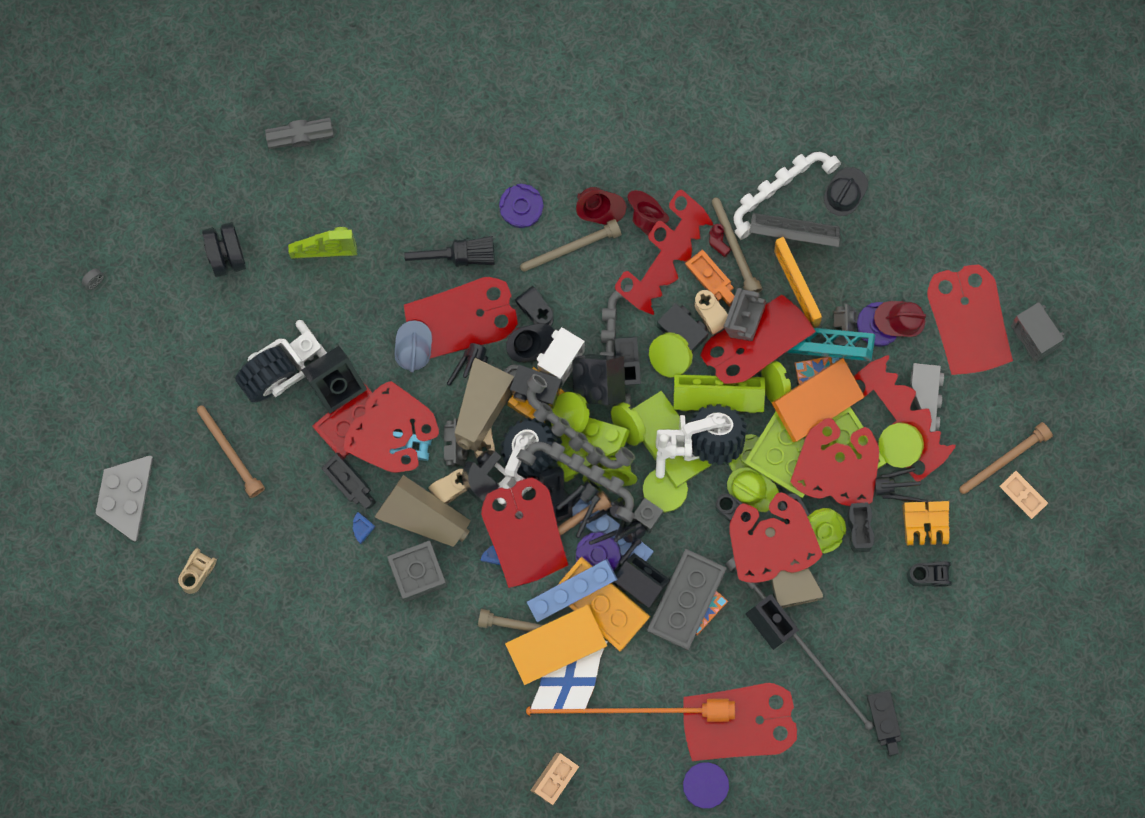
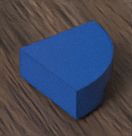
(361, 527)
(490, 556)

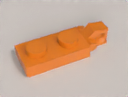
(711, 277)

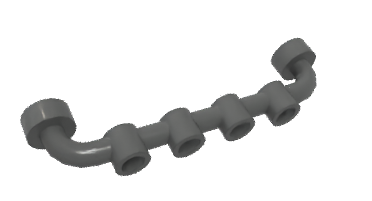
(608, 336)
(562, 426)
(594, 474)

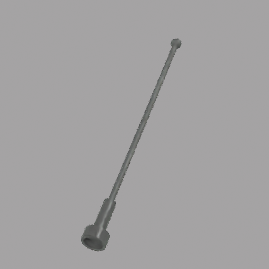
(868, 724)

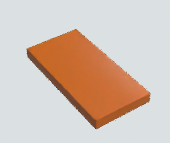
(818, 399)

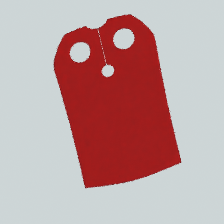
(454, 319)
(778, 331)
(972, 332)
(529, 545)
(740, 735)

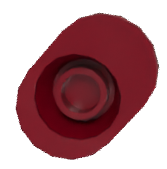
(600, 206)
(646, 211)
(900, 318)

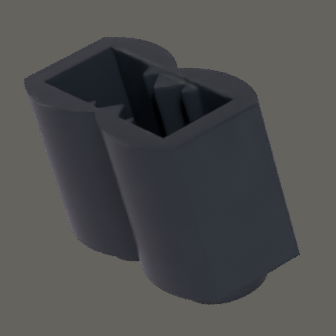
(859, 521)

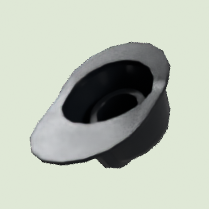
(845, 191)
(529, 341)

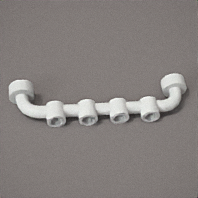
(783, 177)

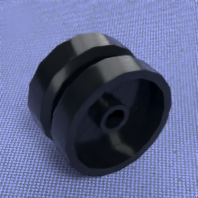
(225, 249)

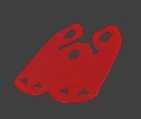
(378, 426)
(835, 477)
(775, 552)

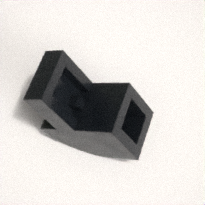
(628, 348)
(476, 478)
(554, 481)

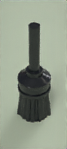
(461, 252)

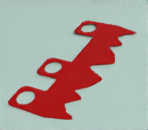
(674, 247)
(898, 401)

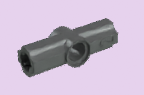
(299, 133)

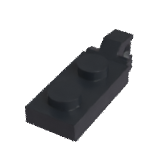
(348, 481)
(885, 721)

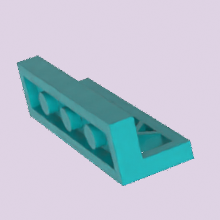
(828, 349)

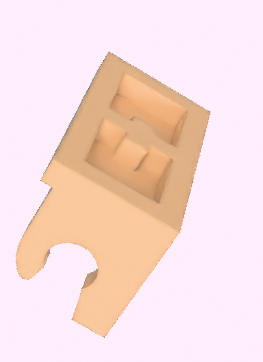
(1024, 495)
(554, 778)

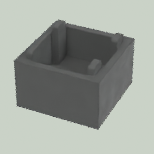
(1037, 332)
(417, 571)

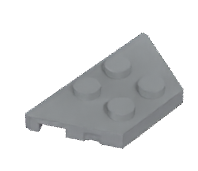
(124, 495)

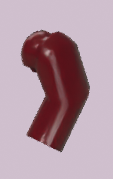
(716, 240)

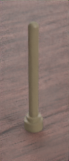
(610, 230)
(750, 283)
(488, 619)

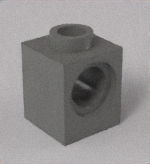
(648, 515)

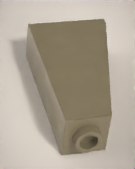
(482, 402)
(423, 513)
(796, 587)

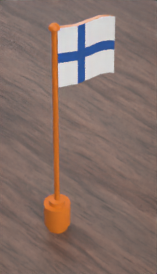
(572, 686)

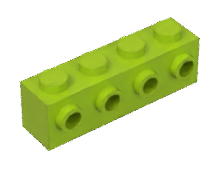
(698, 391)

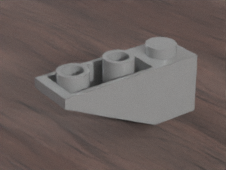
(926, 383)

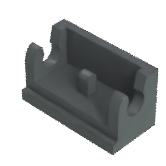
(744, 315)

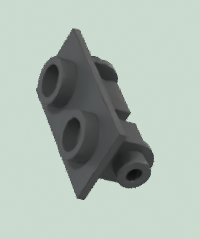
(845, 318)
(453, 453)

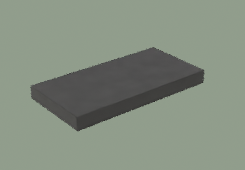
(795, 229)
(686, 599)

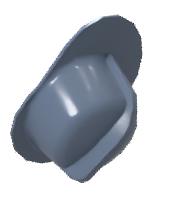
(413, 345)

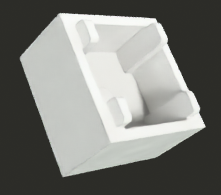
(560, 354)

